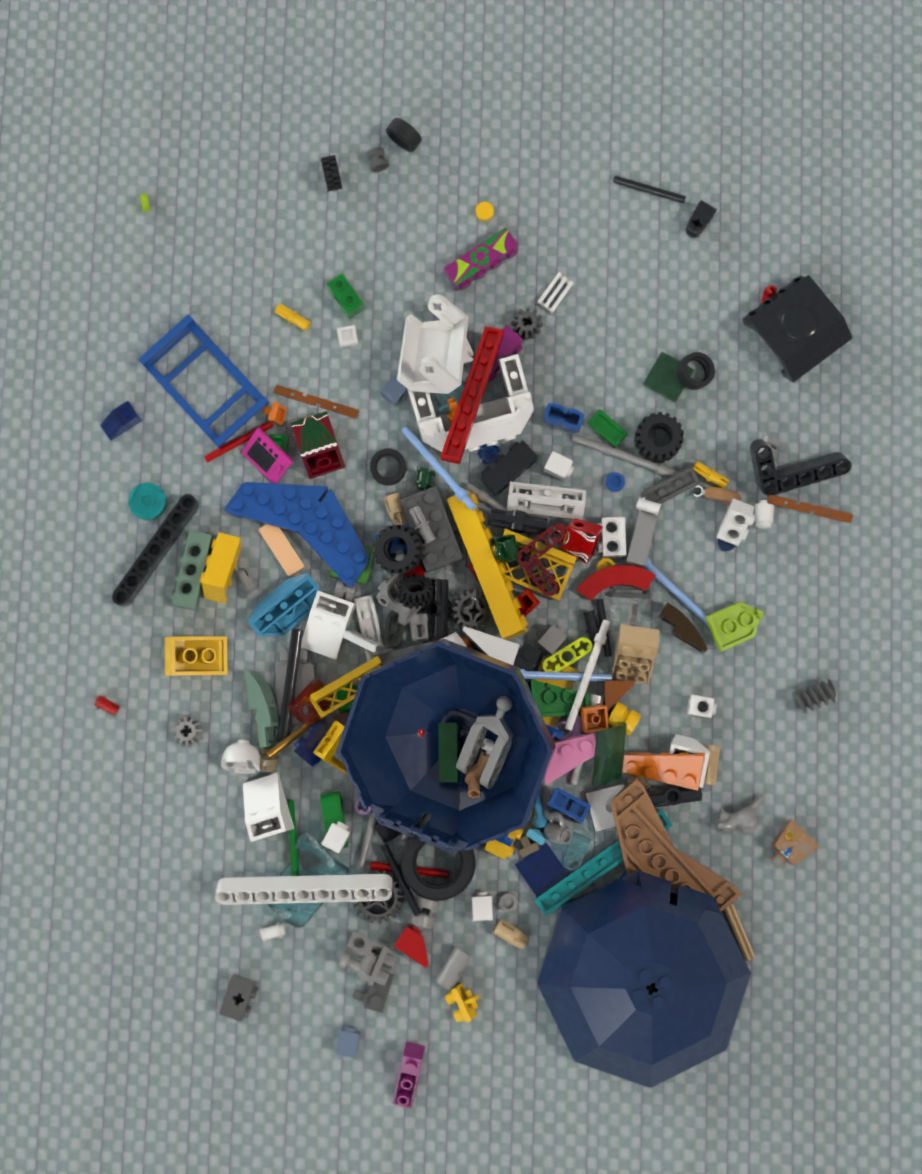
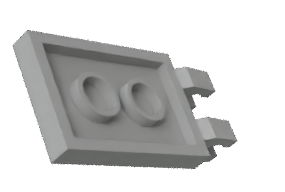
(306, 673)

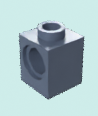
(394, 391)
(348, 1041)

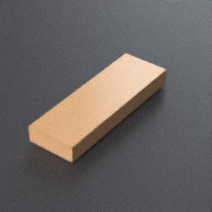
(282, 549)

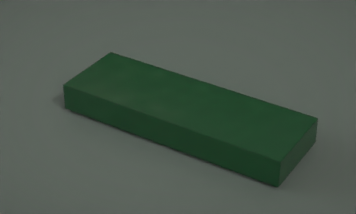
(448, 752)

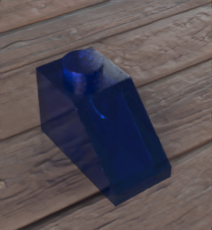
(120, 420)

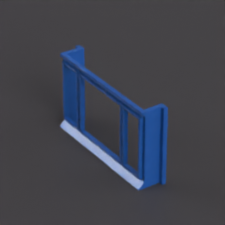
(171, 339)

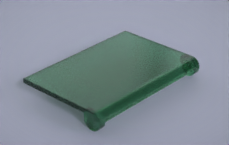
(609, 754)

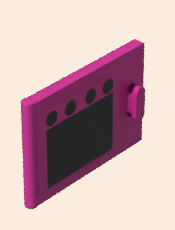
(266, 456)

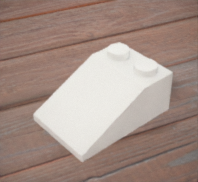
(493, 646)

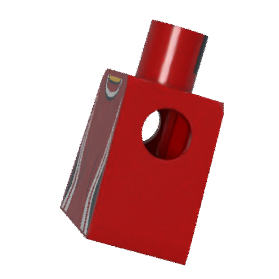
(580, 539)

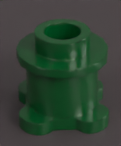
(424, 478)

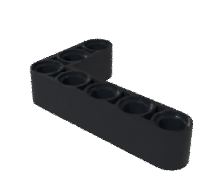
(794, 471)

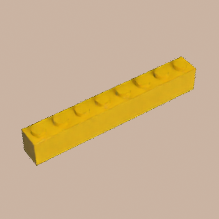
(488, 568)

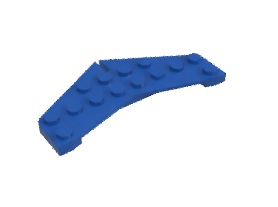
(300, 510)

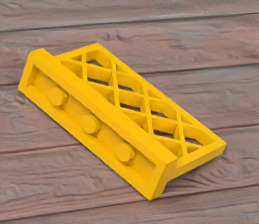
(553, 555)

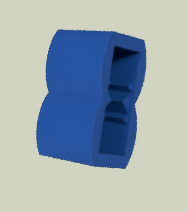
(568, 419)

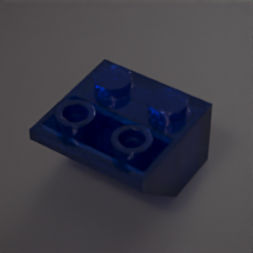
(306, 746)

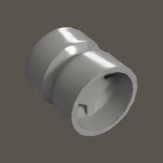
(425, 919)

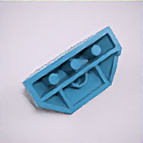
(284, 606)

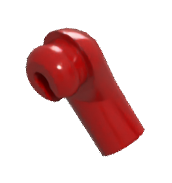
(768, 292)

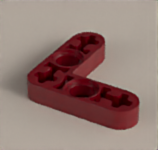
(535, 562)

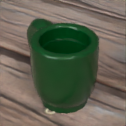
(506, 548)

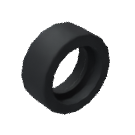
(403, 134)
(704, 361)
(383, 453)

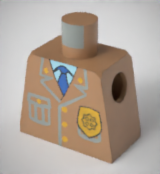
(792, 845)

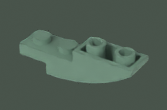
(263, 701)

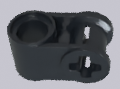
(701, 217)

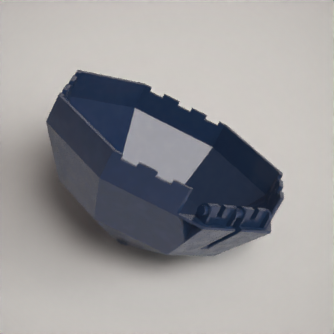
(400, 770)
(619, 943)

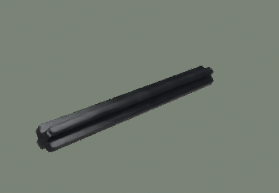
(290, 683)

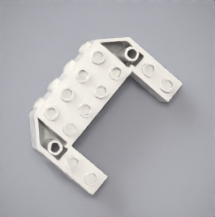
(494, 419)

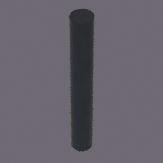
(602, 616)

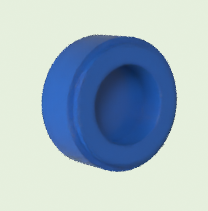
(615, 482)

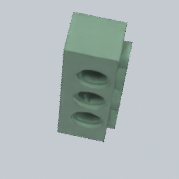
(191, 600)

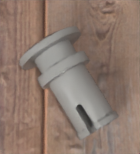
(250, 586)

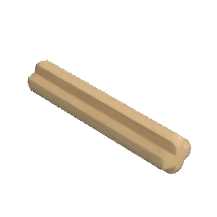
(739, 932)

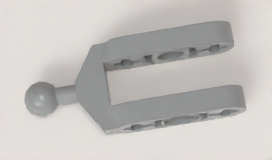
(500, 749)

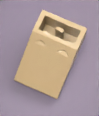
(635, 653)

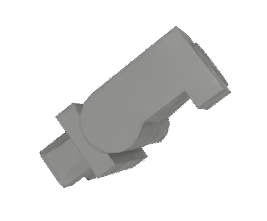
(371, 956)

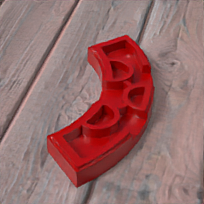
(613, 576)

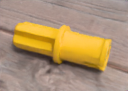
(292, 317)
(710, 475)

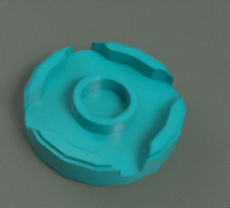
(147, 501)

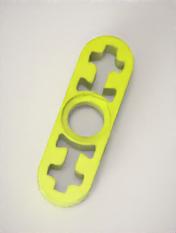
(576, 644)

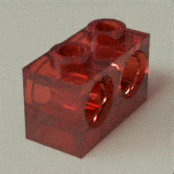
(302, 699)

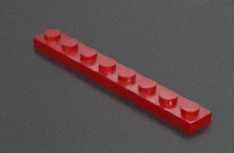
(472, 395)

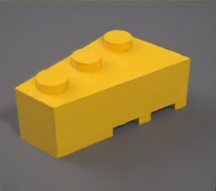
(220, 567)

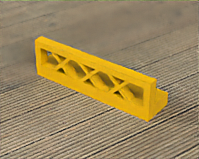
(340, 684)

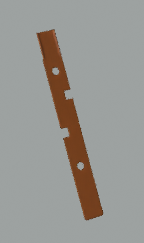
(313, 400)
(806, 507)

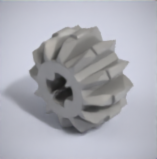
(183, 726)

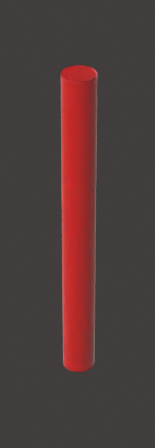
(237, 442)
(421, 870)

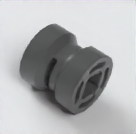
(377, 159)

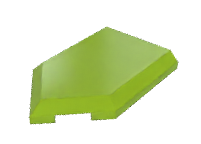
(733, 625)

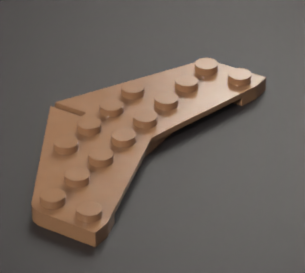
(650, 850)

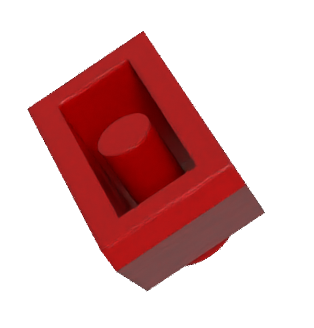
(413, 945)

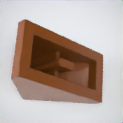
(614, 691)

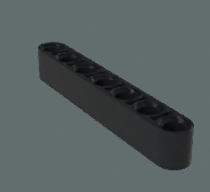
(154, 560)

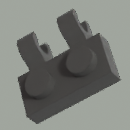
(376, 996)

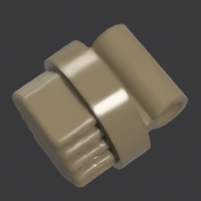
(267, 764)

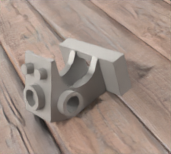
(387, 597)

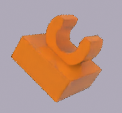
(276, 413)

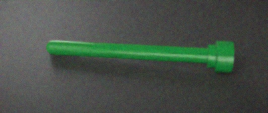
(293, 841)

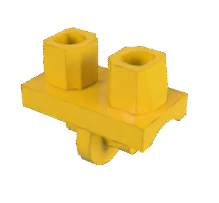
(466, 1003)

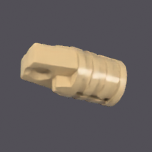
(395, 509)
(510, 934)

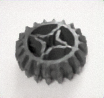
(389, 910)

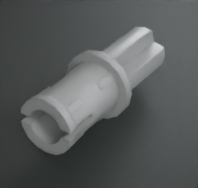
(422, 524)

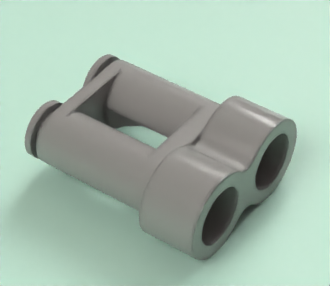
(419, 619)

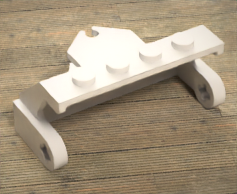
(435, 350)

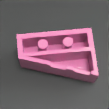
(570, 753)

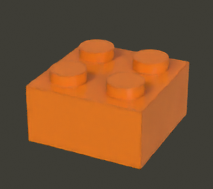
(594, 718)

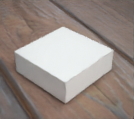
(347, 336)

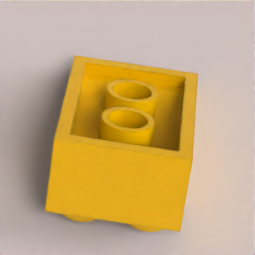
(196, 655)

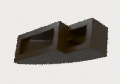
(683, 627)

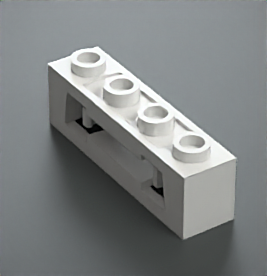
(546, 500)

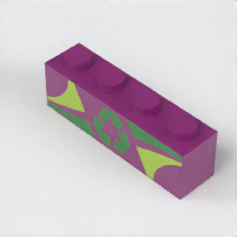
(481, 259)

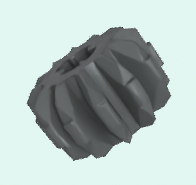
(522, 318)

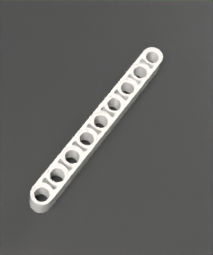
(304, 889)

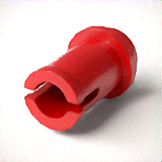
(107, 705)

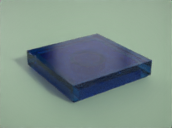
(541, 870)

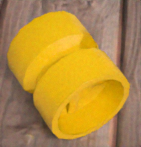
(621, 714)

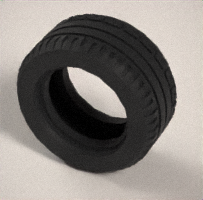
(432, 891)

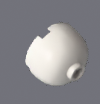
(241, 757)

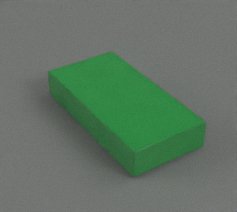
(607, 428)

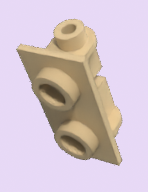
(712, 768)

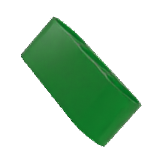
(332, 810)

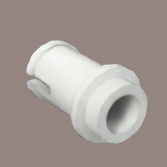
(648, 506)
(273, 931)

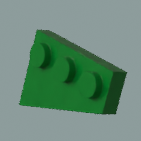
(553, 699)

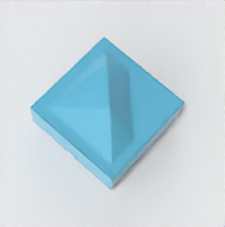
(536, 835)

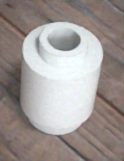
(764, 514)

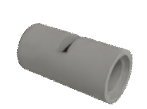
(454, 964)

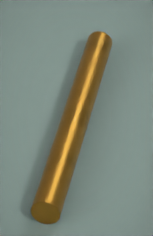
(291, 738)

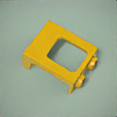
(329, 746)

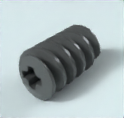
(815, 696)

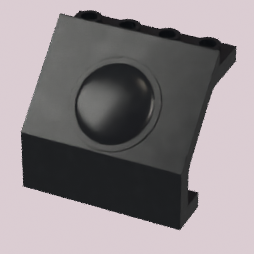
(799, 326)

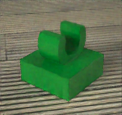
(281, 440)

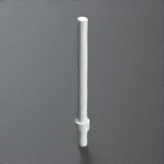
(600, 639)

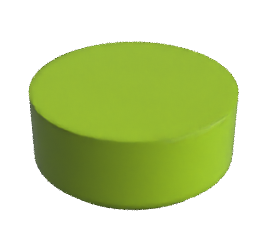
(145, 202)

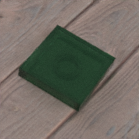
(664, 377)

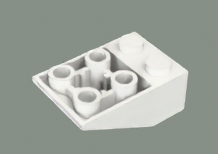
(327, 625)
(266, 808)

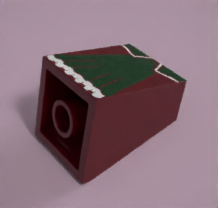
(317, 445)

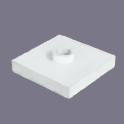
(601, 807)

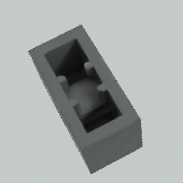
(230, 1006)

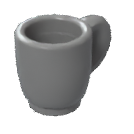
(557, 831)

